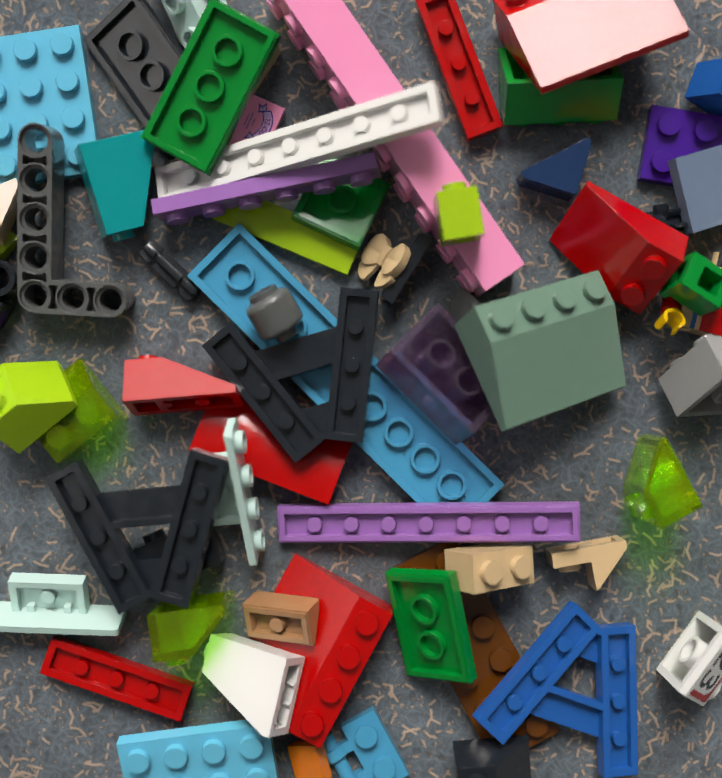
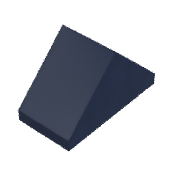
(559, 173)

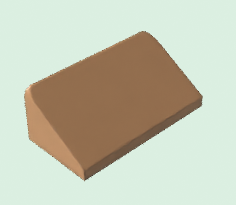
(282, 617)

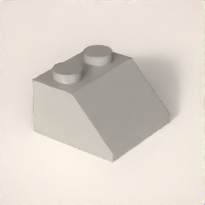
(696, 379)

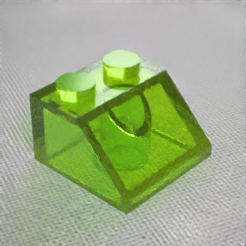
(92, 417)
(658, 484)
(180, 632)

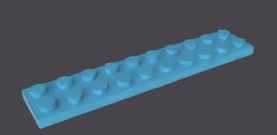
(396, 431)

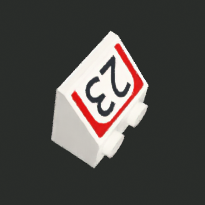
(696, 660)

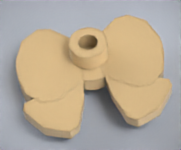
(380, 253)

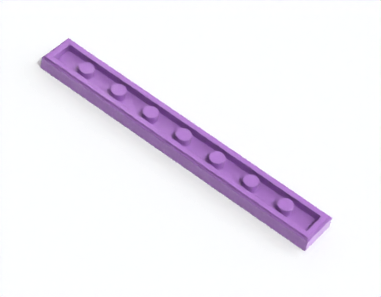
(429, 522)

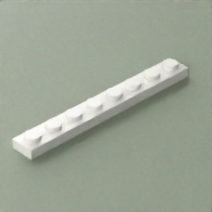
(313, 140)

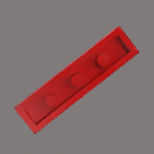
(459, 67)
(117, 677)

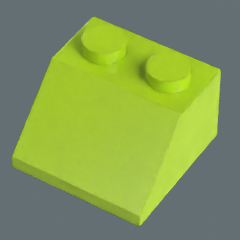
(32, 401)

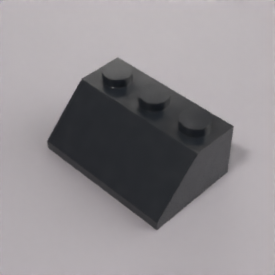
(492, 759)

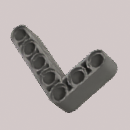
(51, 237)

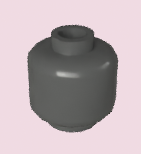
(274, 313)

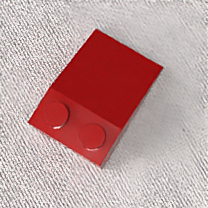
(622, 242)

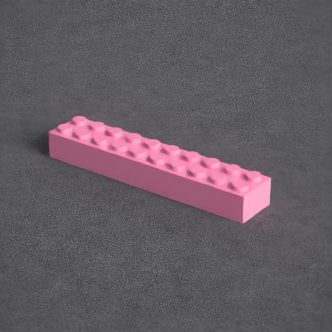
(417, 162)

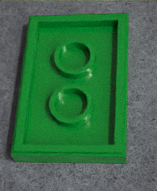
(431, 624)

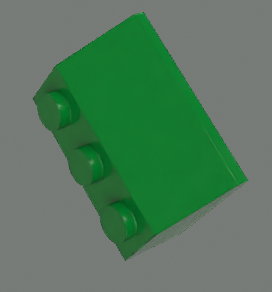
(585, 100)

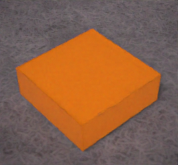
(309, 760)

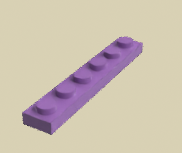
(282, 186)

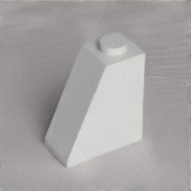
(255, 679)

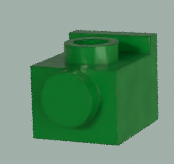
(696, 285)

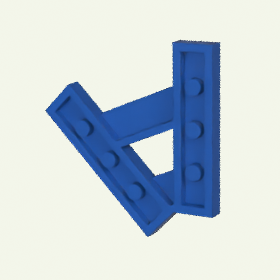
(532, 688)

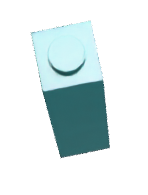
(117, 182)

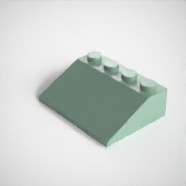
(545, 348)

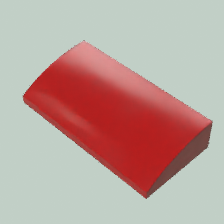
(312, 476)

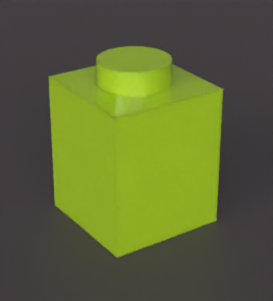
(458, 214)

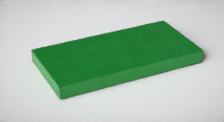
(211, 86)

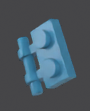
(372, 746)

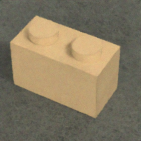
(491, 566)

